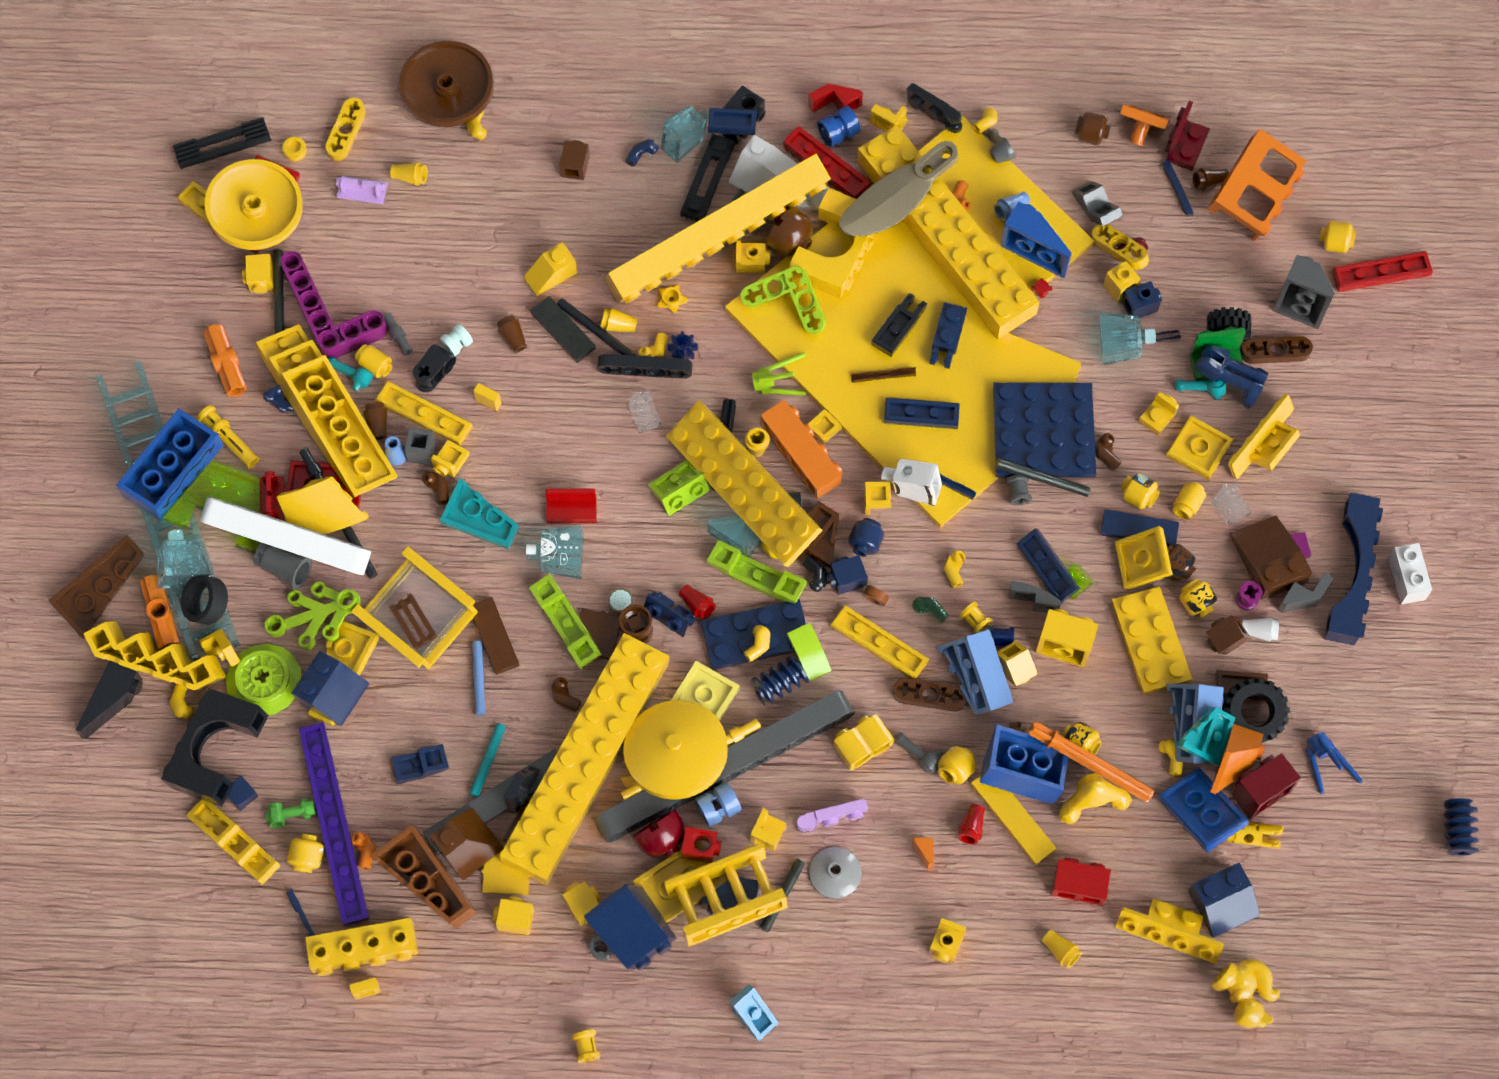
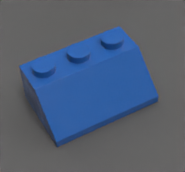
(1023, 766)

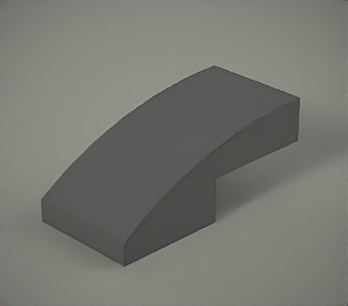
(1041, 599)

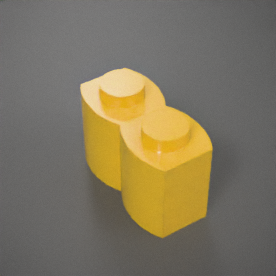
(863, 741)

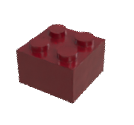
(1265, 785)

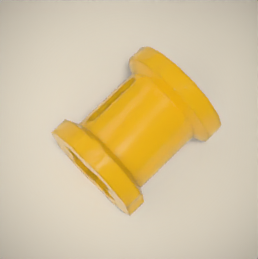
(975, 617)
(586, 1046)

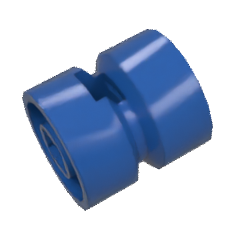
(841, 125)

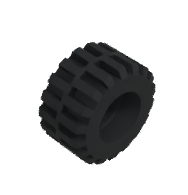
(1271, 694)

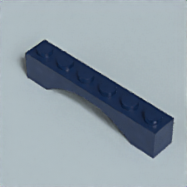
(1360, 523)

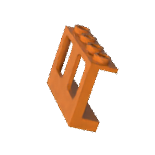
(1247, 172)

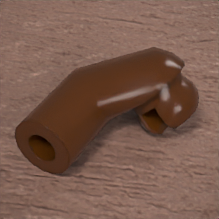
(437, 484)

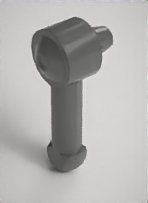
(927, 760)

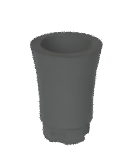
(283, 564)

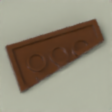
(92, 590)

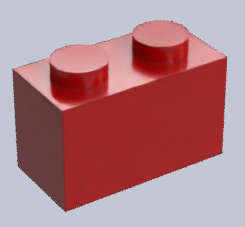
(1081, 881)

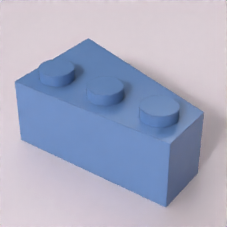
(979, 670)
(1189, 704)

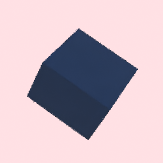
(242, 793)

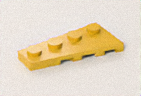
(351, 649)

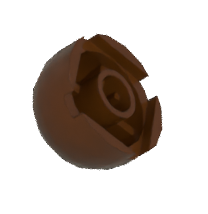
(792, 232)

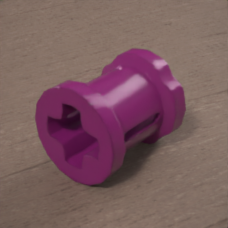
(1254, 590)

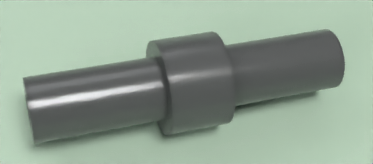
(397, 334)

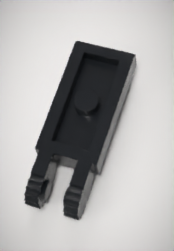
(934, 108)
(898, 326)

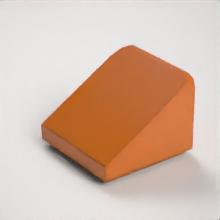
(925, 849)

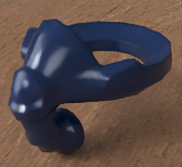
(275, 398)

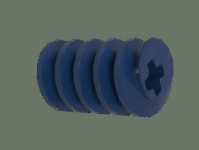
(779, 680)
(1459, 827)

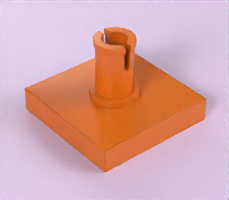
(1144, 120)

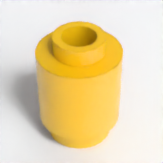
(374, 361)
(1189, 500)

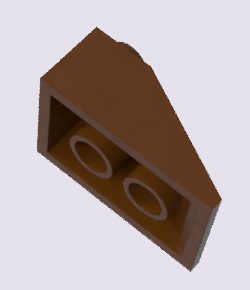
(1271, 556)

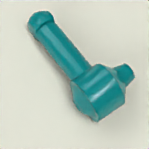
(360, 376)
(1215, 388)

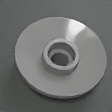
(830, 884)

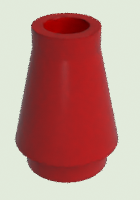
(699, 603)
(971, 827)

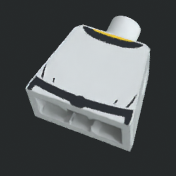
(915, 480)

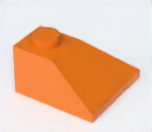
(1239, 756)

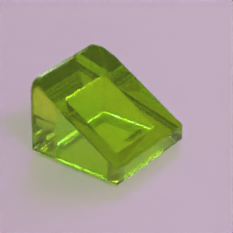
(1082, 579)

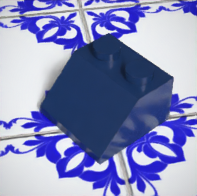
(330, 688)
(1225, 899)

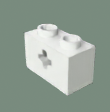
(1410, 573)

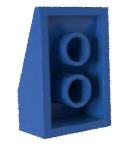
(1035, 240)

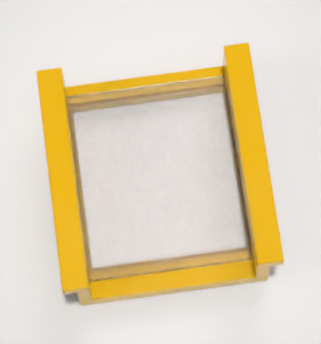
(439, 598)

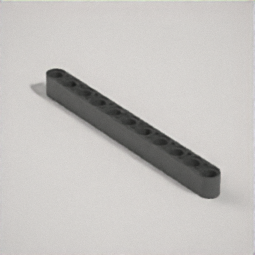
(741, 758)

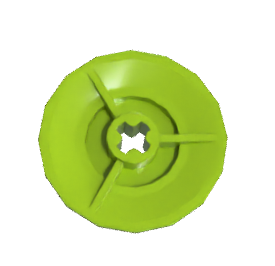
(281, 677)

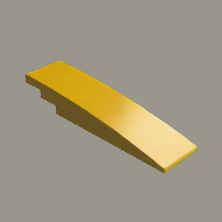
(326, 410)

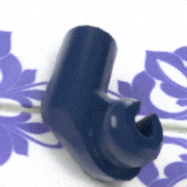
(640, 148)

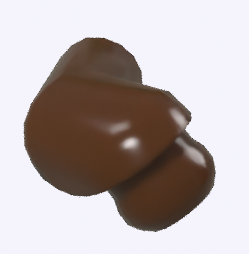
(1105, 449)
(561, 695)

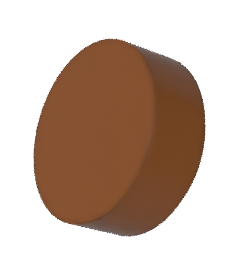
(875, 595)

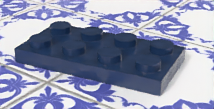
(732, 633)

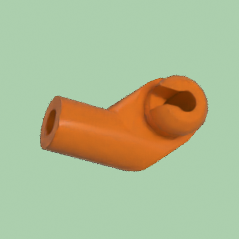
(959, 191)
(365, 847)

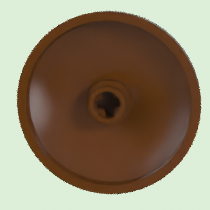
(446, 83)

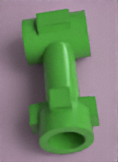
(277, 814)

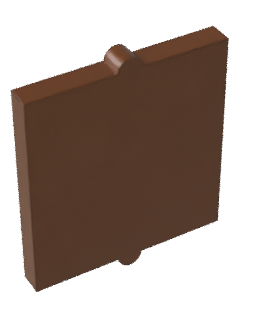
(603, 630)

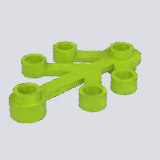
(316, 614)

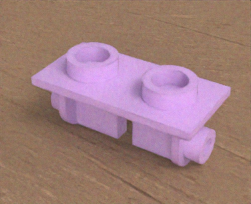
(361, 189)

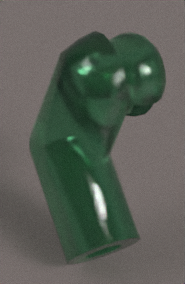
(930, 605)

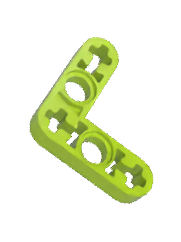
(787, 286)

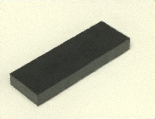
(563, 329)

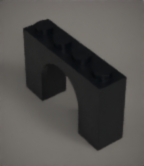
(215, 713)

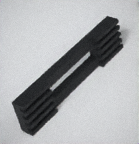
(189, 153)
(695, 206)

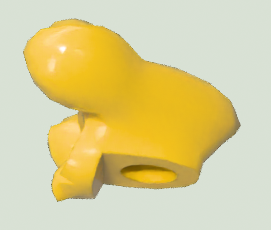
(1090, 793)

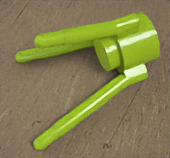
(765, 379)

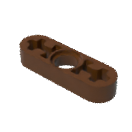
(1269, 357)
(910, 699)

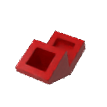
(839, 95)

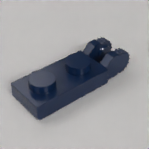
(948, 332)

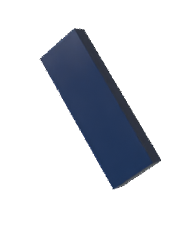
(921, 413)
(1123, 525)
(1048, 565)

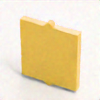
(503, 879)

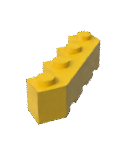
(142, 655)

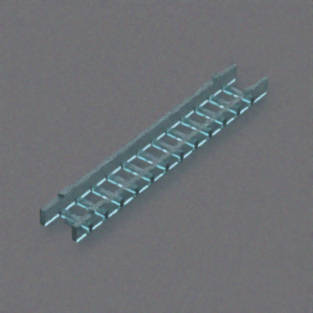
(153, 528)

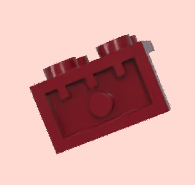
(1186, 140)

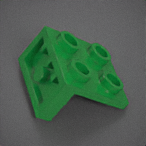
(1229, 339)

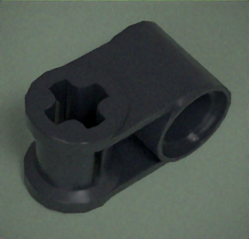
(433, 368)

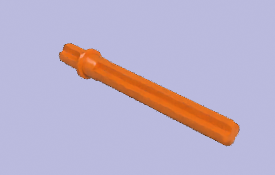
(1090, 761)

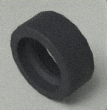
(216, 603)

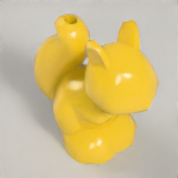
(1241, 982)

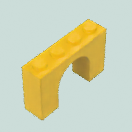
(833, 273)

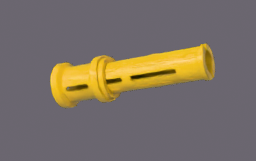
(222, 427)

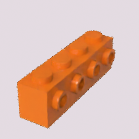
(801, 449)

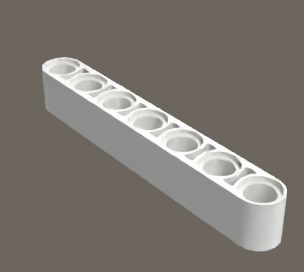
(285, 535)

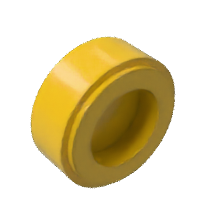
(294, 148)

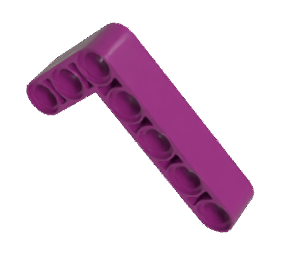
(319, 314)

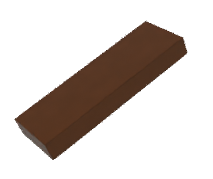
(494, 636)

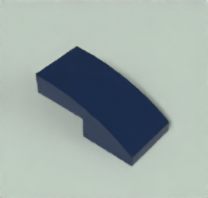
(420, 764)

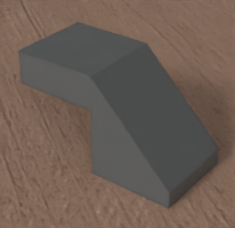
(1096, 204)
(1301, 598)

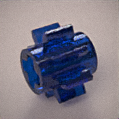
(682, 341)

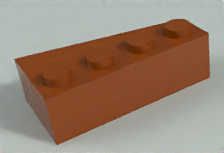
(423, 873)

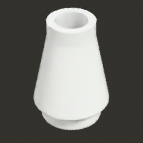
(1262, 628)

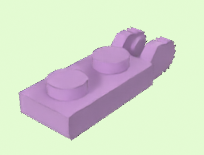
(829, 816)

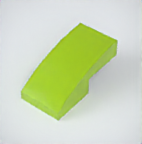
(809, 651)

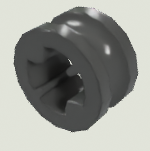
(600, 955)

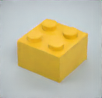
(1067, 637)

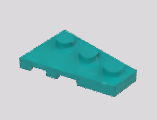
(475, 516)

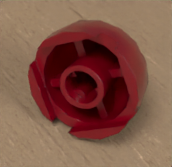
(661, 836)

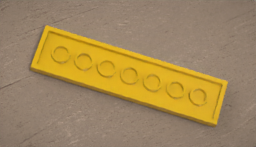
(744, 483)

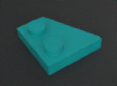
(1208, 736)

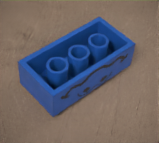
(170, 464)

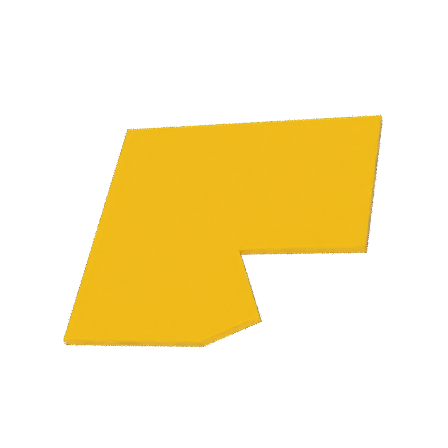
(888, 274)

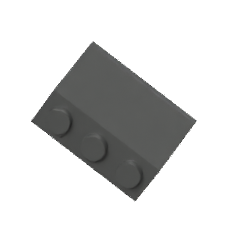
(1305, 293)

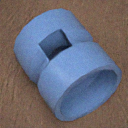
(726, 801)

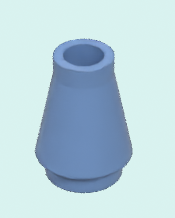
(1006, 205)
(395, 451)

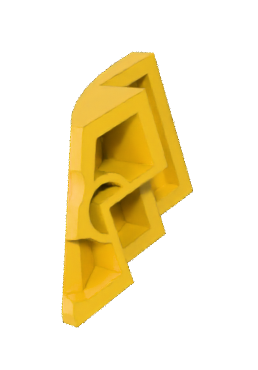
(320, 506)

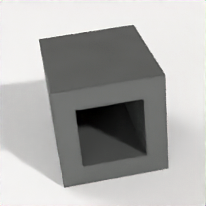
(420, 446)

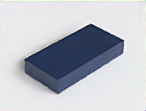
(732, 121)

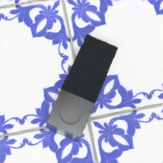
(111, 695)

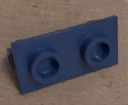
(660, 609)

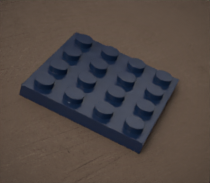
(1045, 427)

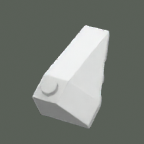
(761, 163)

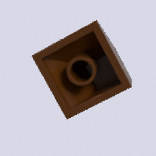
(466, 843)

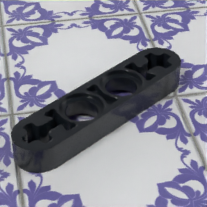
(644, 366)

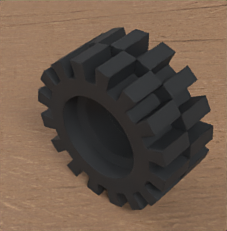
(1227, 318)

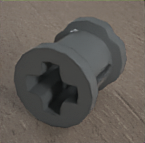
(1018, 490)

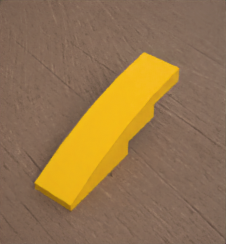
(233, 841)

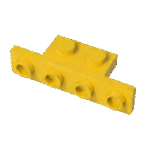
(1268, 441)
(1171, 928)

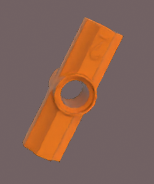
(225, 360)
(156, 599)

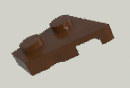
(823, 545)

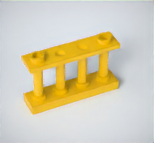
(722, 919)

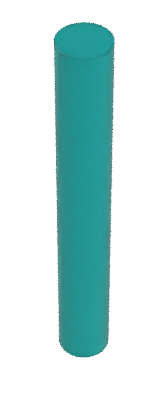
(487, 760)

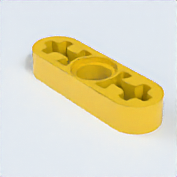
(344, 118)
(1117, 237)

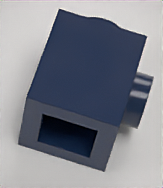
(1142, 300)
(847, 574)

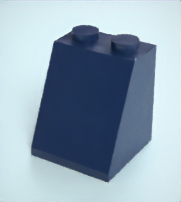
(631, 926)

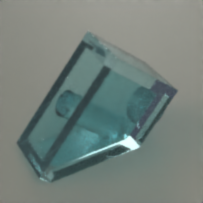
(734, 532)

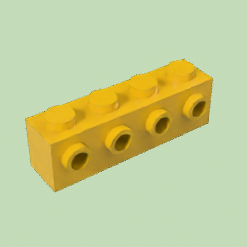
(362, 946)

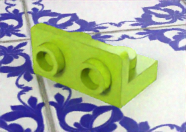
(679, 487)

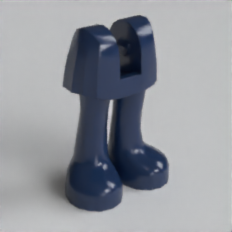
(1214, 365)

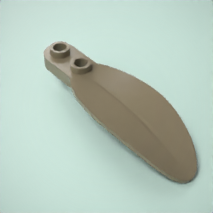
(897, 193)

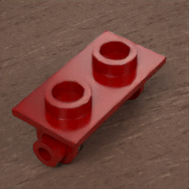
(270, 488)

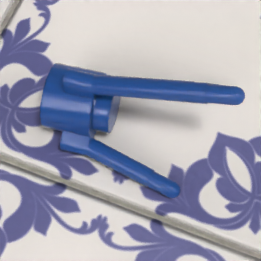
(1322, 747)

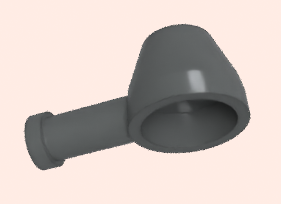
(1001, 149)

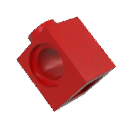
(694, 835)

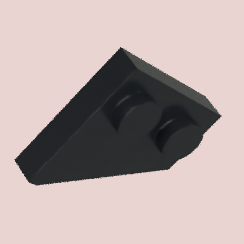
(517, 792)

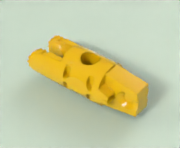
(1253, 835)

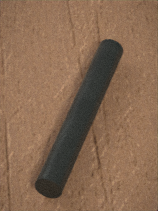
(787, 887)

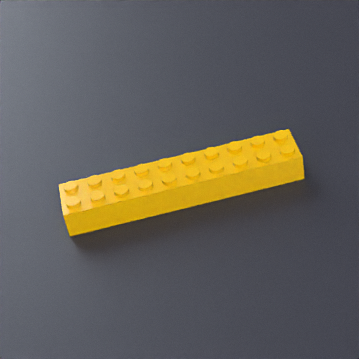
(717, 228)
(955, 240)
(584, 760)

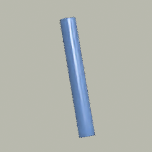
(478, 674)

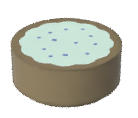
(619, 600)

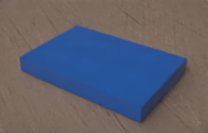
(1203, 814)

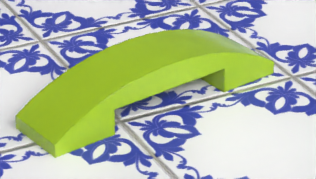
(755, 574)
(565, 620)

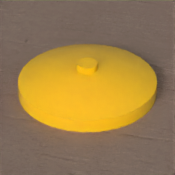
(253, 204)
(675, 749)

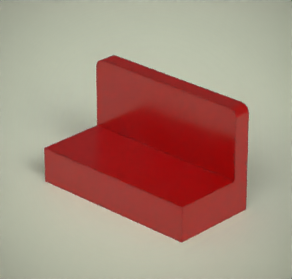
(571, 505)

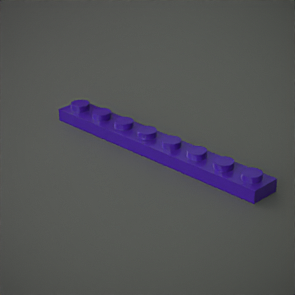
(333, 824)

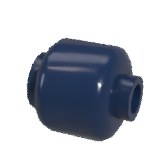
(866, 537)

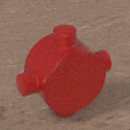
(1041, 288)

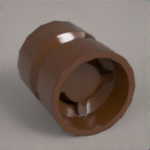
(636, 619)

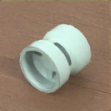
(456, 339)

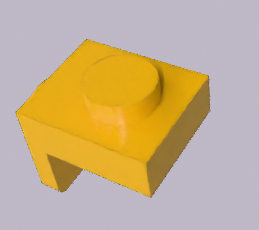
(449, 459)

